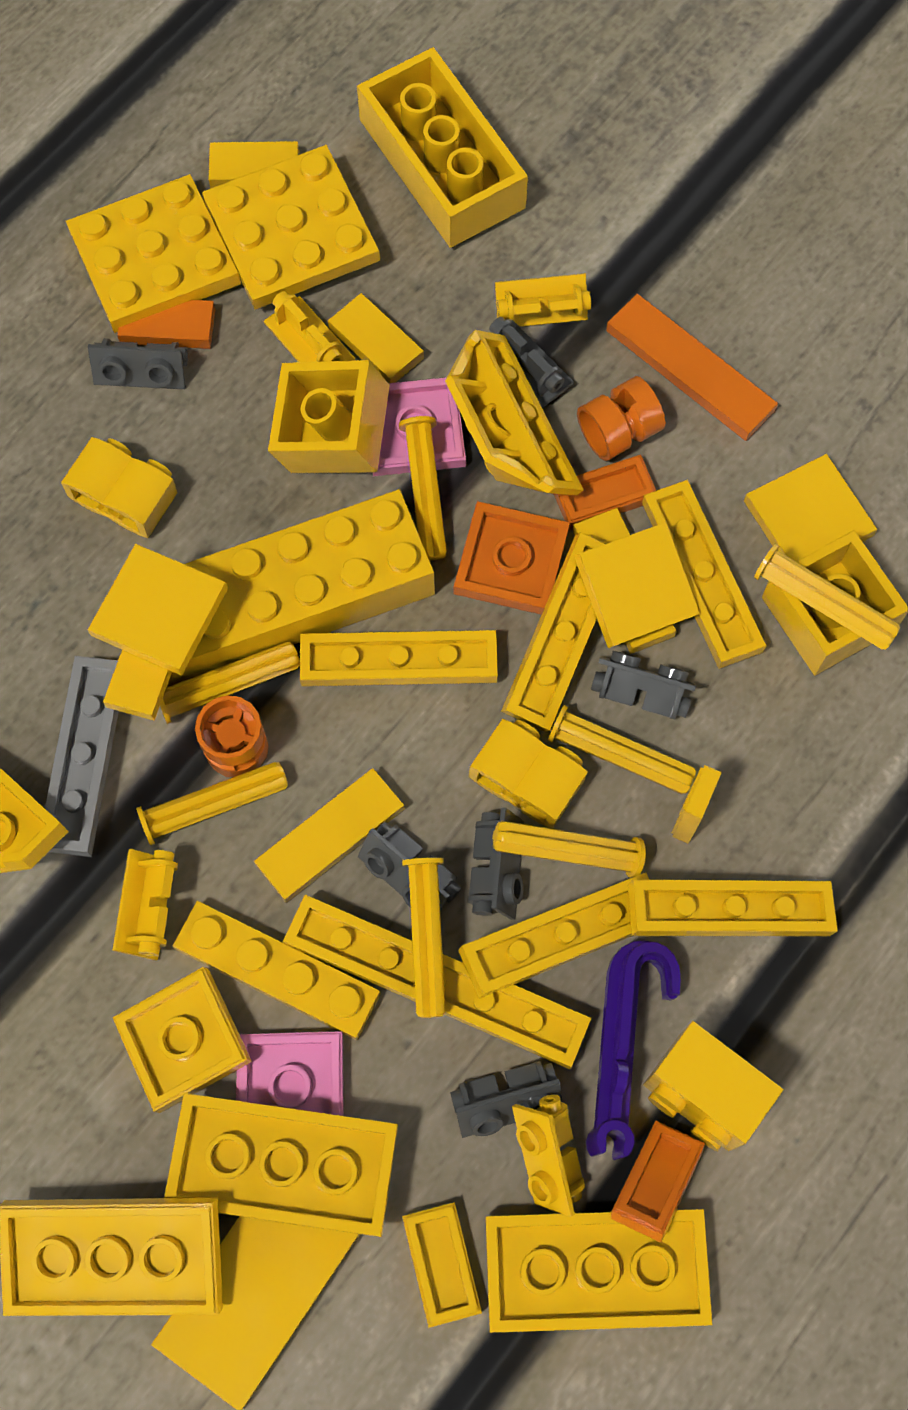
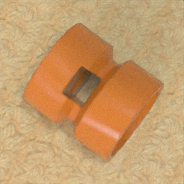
(627, 415)
(231, 735)

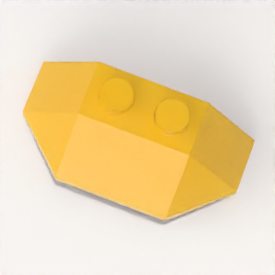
(508, 417)

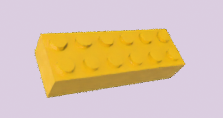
(312, 580)

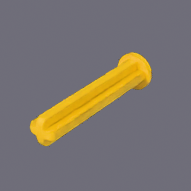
(425, 484)
(827, 598)
(229, 679)
(622, 752)
(212, 800)
(570, 847)
(426, 936)

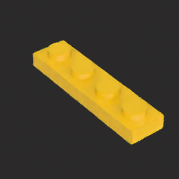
(722, 608)
(554, 645)
(398, 658)
(731, 908)
(549, 939)
(276, 970)

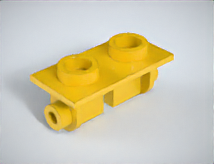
(543, 299)
(304, 331)
(143, 903)
(552, 1174)

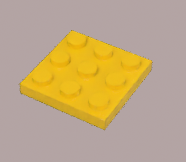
(291, 226)
(153, 252)

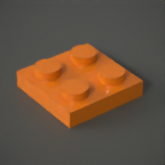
(511, 558)

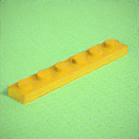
(388, 962)

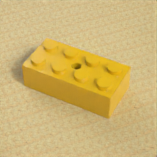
(442, 147)

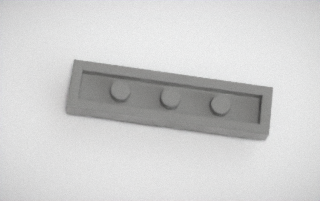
(82, 755)

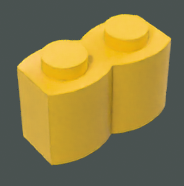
(120, 486)
(528, 772)

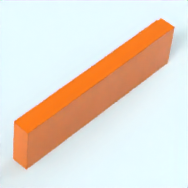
(691, 367)

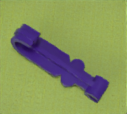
(619, 1041)

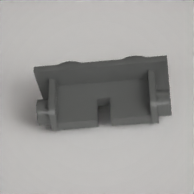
(137, 366)
(540, 370)
(662, 688)
(384, 855)
(499, 884)
(485, 1109)

